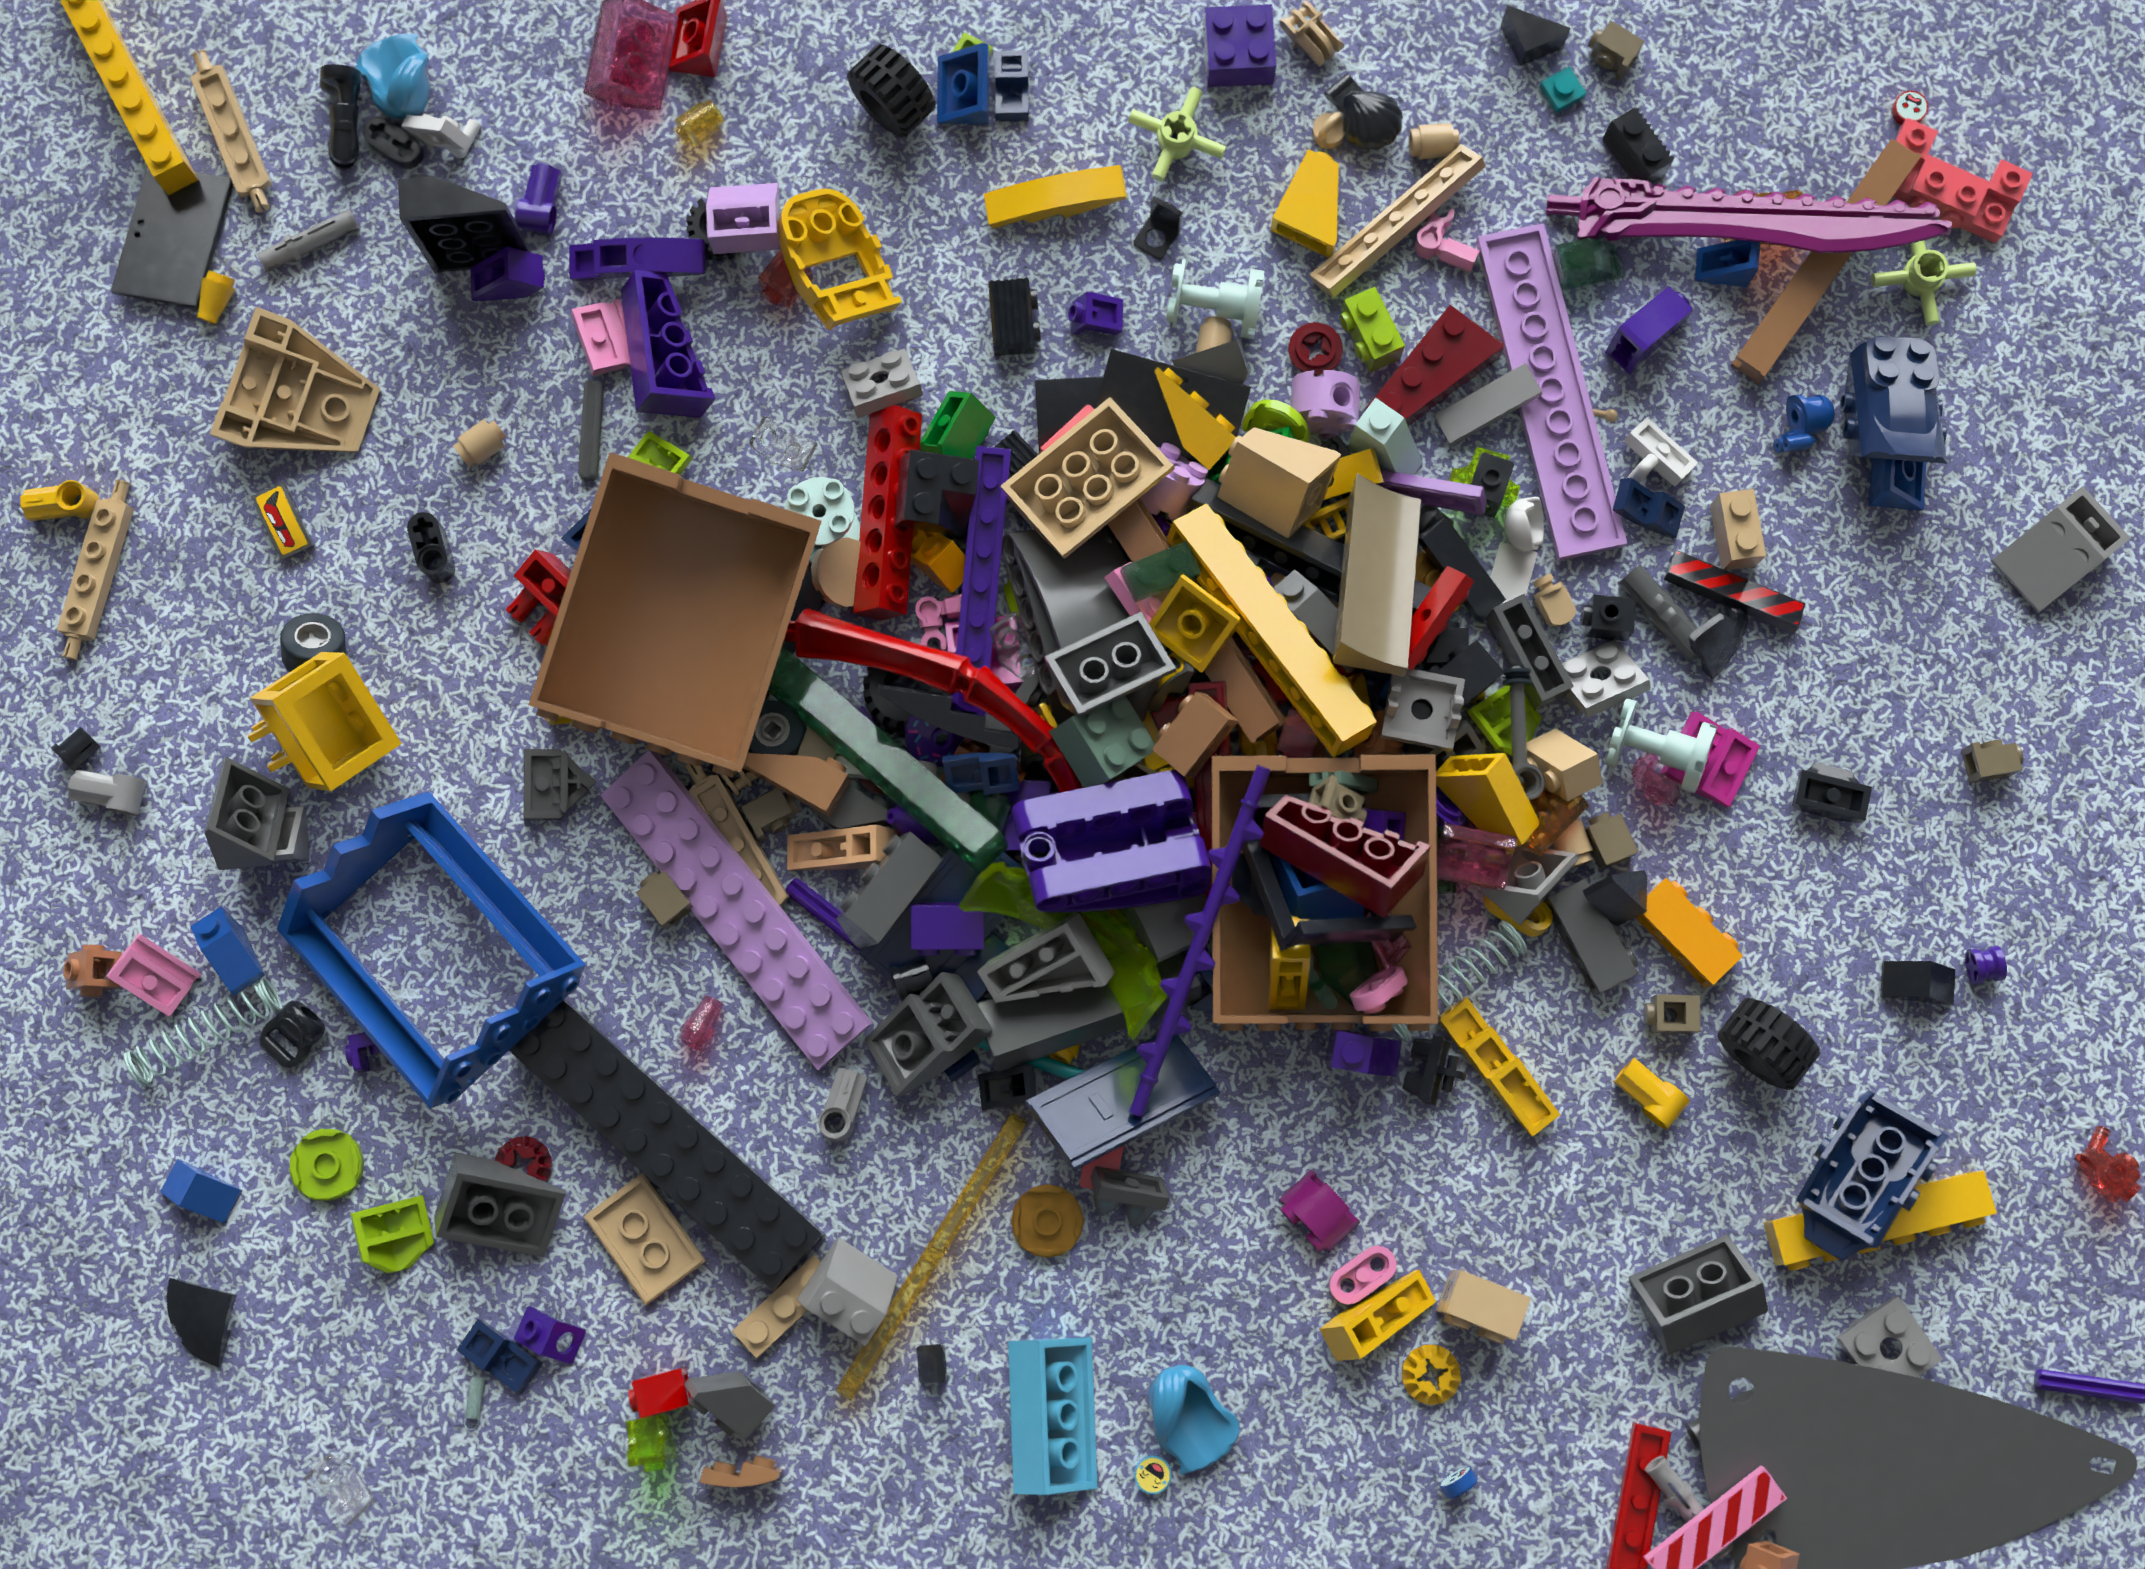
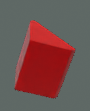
(699, 38)

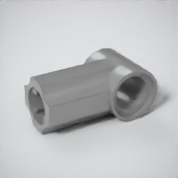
(115, 793)
(844, 1102)

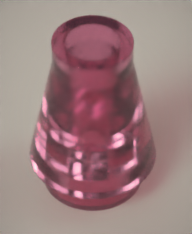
(701, 1024)

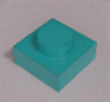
(1562, 90)

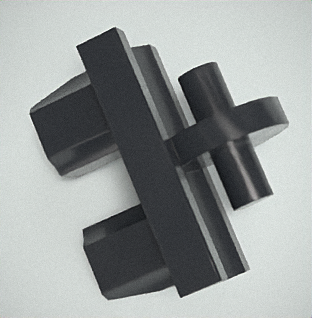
(1435, 1055)

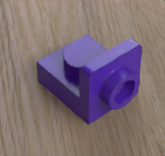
(1096, 313)
(357, 1051)

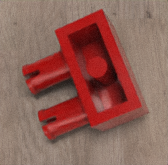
(544, 582)

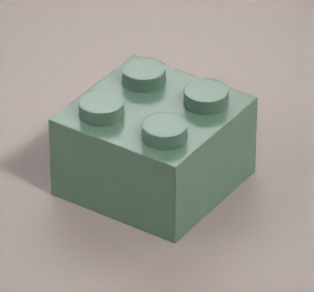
(1103, 742)

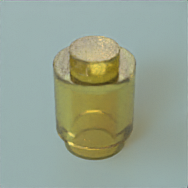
(698, 123)

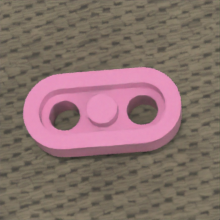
(1379, 989)
(1361, 1274)

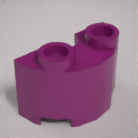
(1319, 1211)

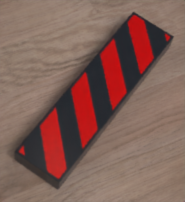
(1734, 591)

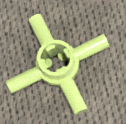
(1187, 134)
(1917, 280)

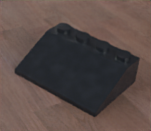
(455, 224)

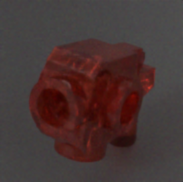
(2109, 1175)

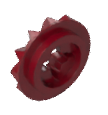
(1309, 335)
(528, 1149)

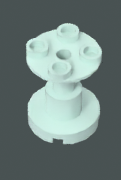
(1230, 300)
(829, 502)
(1675, 749)

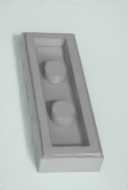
(1488, 404)

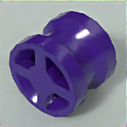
(1985, 965)

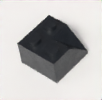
(935, 492)

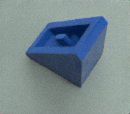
(1728, 263)
(200, 1191)

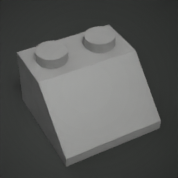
(849, 1291)

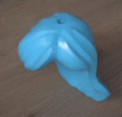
(396, 75)
(1190, 1418)

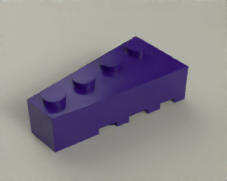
(660, 350)

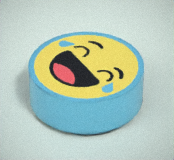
(1152, 1474)

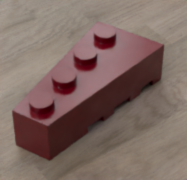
(1439, 365)
(1344, 854)

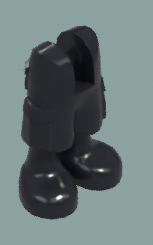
(343, 116)

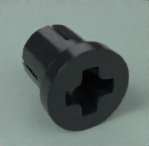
(76, 748)
(910, 978)

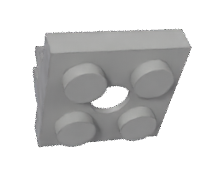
(871, 396)
(1592, 695)
(1446, 700)
(1892, 1320)

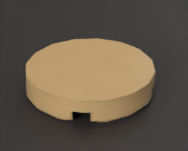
(836, 570)

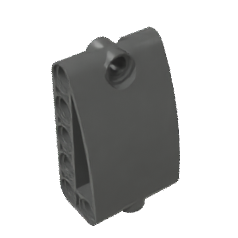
(1061, 596)

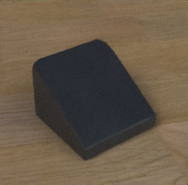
(932, 1363)

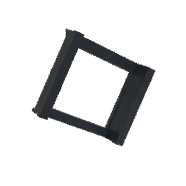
(1310, 931)

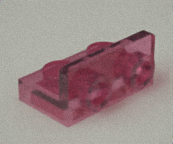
(1474, 856)

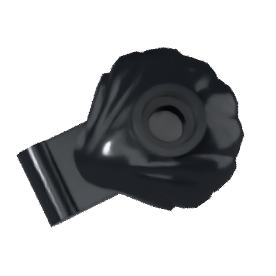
(1368, 116)

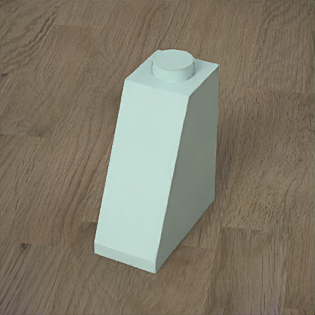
(1389, 435)

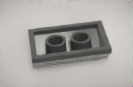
(1108, 665)
(245, 817)

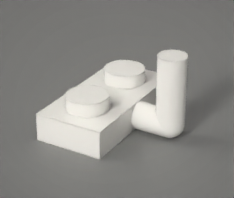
(442, 132)
(1658, 453)

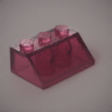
(631, 54)

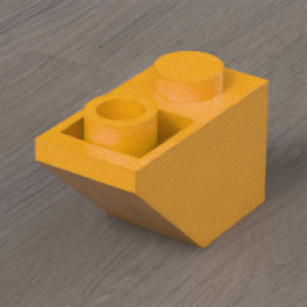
(938, 559)

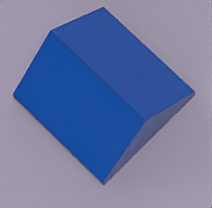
(964, 86)
(1897, 484)

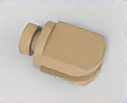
(1553, 602)

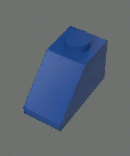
(228, 950)

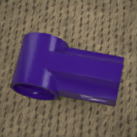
(538, 208)

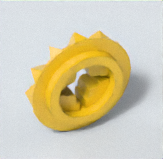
(1415, 1367)

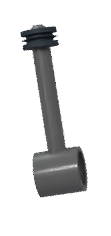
(1533, 777)

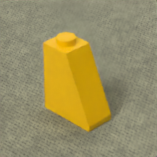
(1311, 205)
(1489, 794)

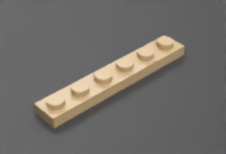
(1397, 220)

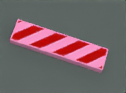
(1718, 1523)

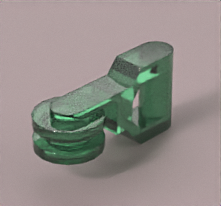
(1320, 988)

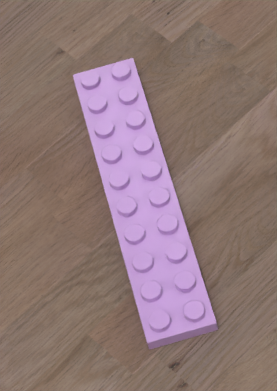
(1560, 422)
(737, 909)

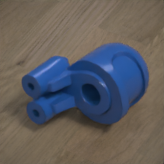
(1805, 418)

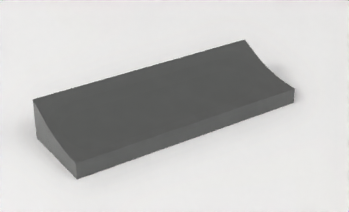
(1058, 1020)

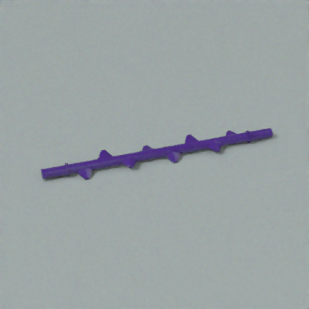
(1201, 924)

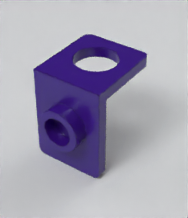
(542, 1332)

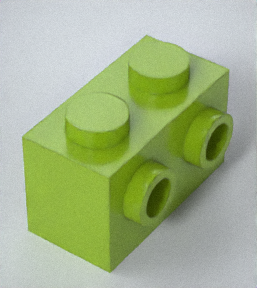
(1371, 329)

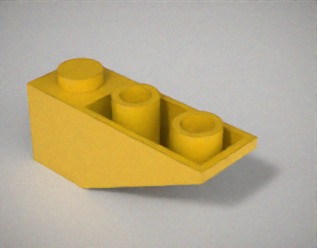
(1197, 429)

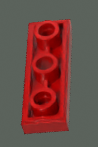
(1435, 610)

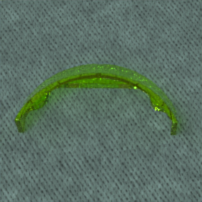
(1136, 975)

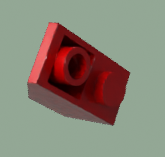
(659, 1393)

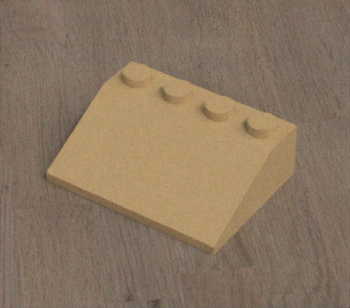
(1086, 478)

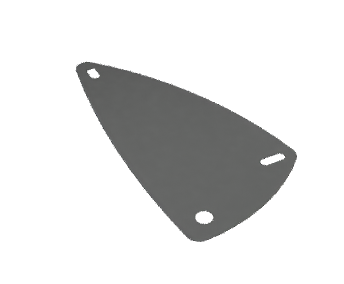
(1889, 1461)

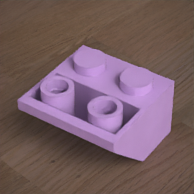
(743, 218)

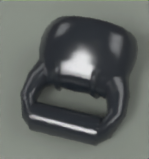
(299, 1027)

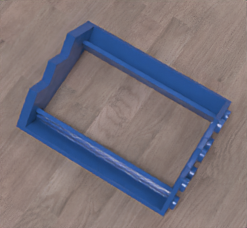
(363, 997)

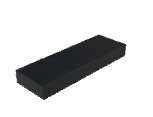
(1448, 549)

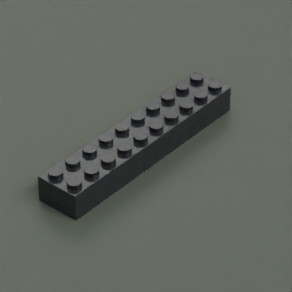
(668, 1144)

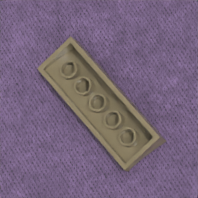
(1377, 579)

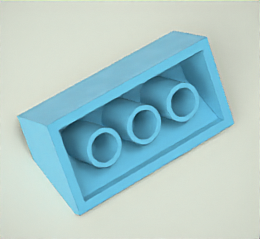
(1052, 1416)

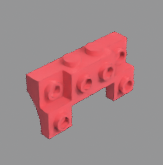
(1961, 196)

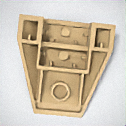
(293, 393)

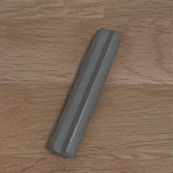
(590, 430)

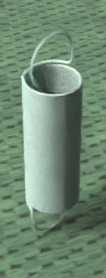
(474, 1398)

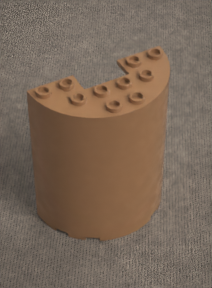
(674, 615)
(1244, 938)

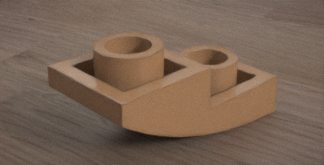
(752, 1473)

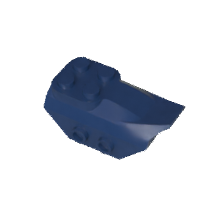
(1894, 401)
(1867, 1175)

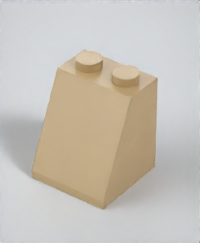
(1277, 479)

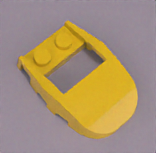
(826, 228)

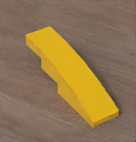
(1055, 195)
(1498, 1067)

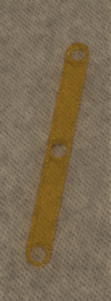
(932, 1255)

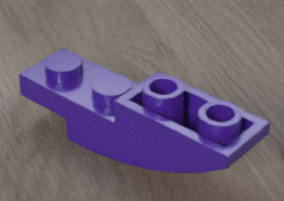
(622, 256)

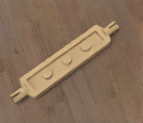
(231, 130)
(95, 569)
(722, 809)

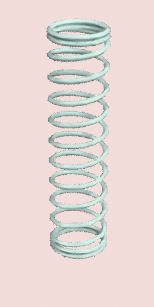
(1516, 946)
(261, 987)

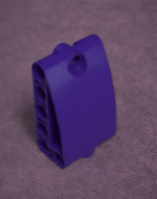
(1113, 845)

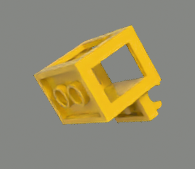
(323, 722)

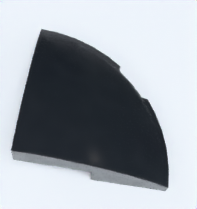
(1718, 640)
(200, 1318)

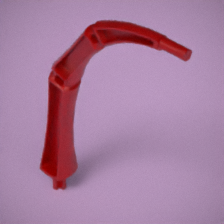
(832, 639)

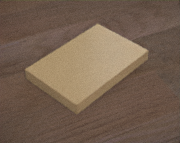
(645, 1239)

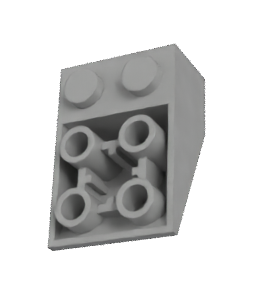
(2060, 549)

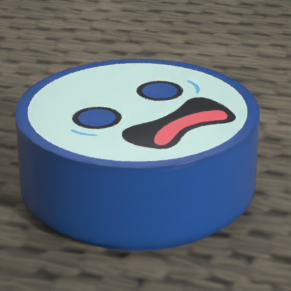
(1459, 1482)

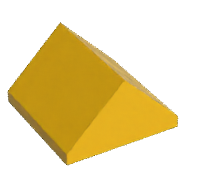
(1193, 623)

